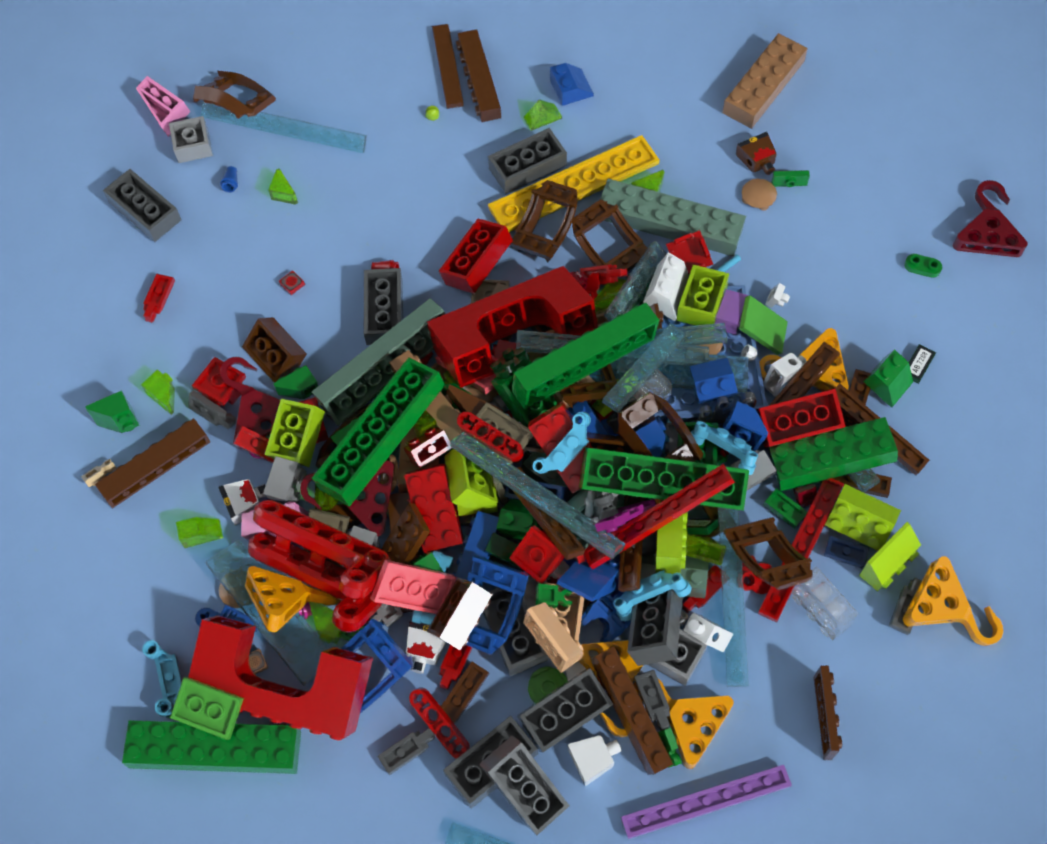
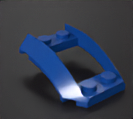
(503, 577)
(387, 652)

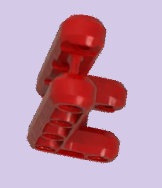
(350, 586)

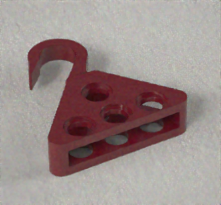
(991, 227)
(249, 398)
(367, 507)

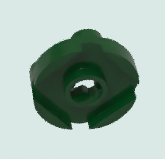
(510, 362)

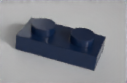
(846, 552)

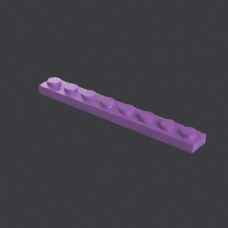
(705, 801)

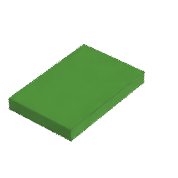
(763, 325)
(206, 708)

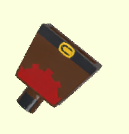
(757, 153)

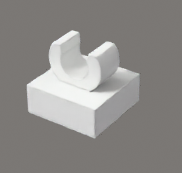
(777, 296)

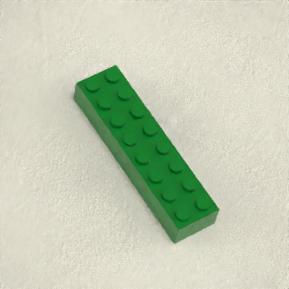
(584, 355)
(378, 431)
(655, 477)
(188, 748)

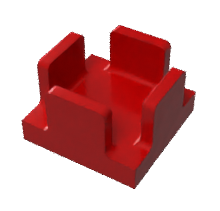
(691, 250)
(212, 386)
(537, 555)

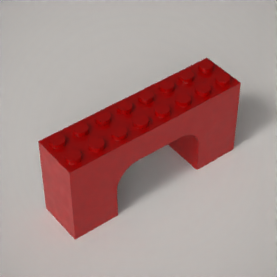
(548, 300)
(328, 707)

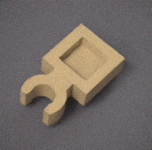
(95, 474)

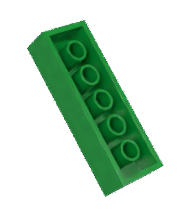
(833, 454)

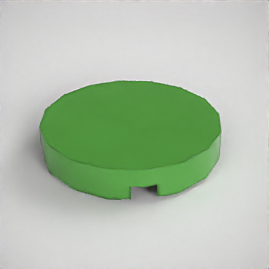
(544, 682)

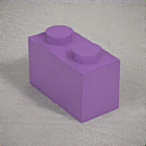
(731, 310)

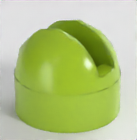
(432, 113)

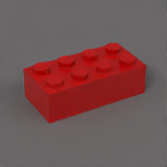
(475, 255)
(801, 417)
(549, 431)
(431, 494)

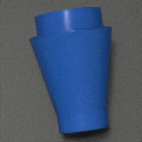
(229, 180)

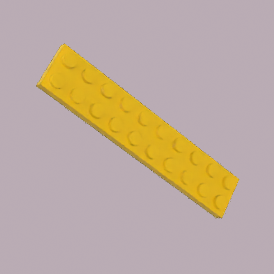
(585, 177)

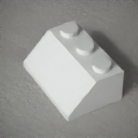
(668, 285)

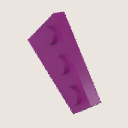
(625, 514)

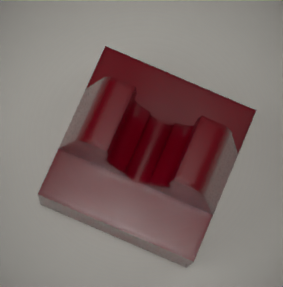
(805, 494)

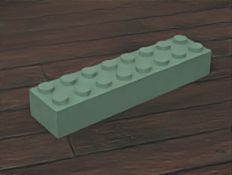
(675, 216)
(370, 370)

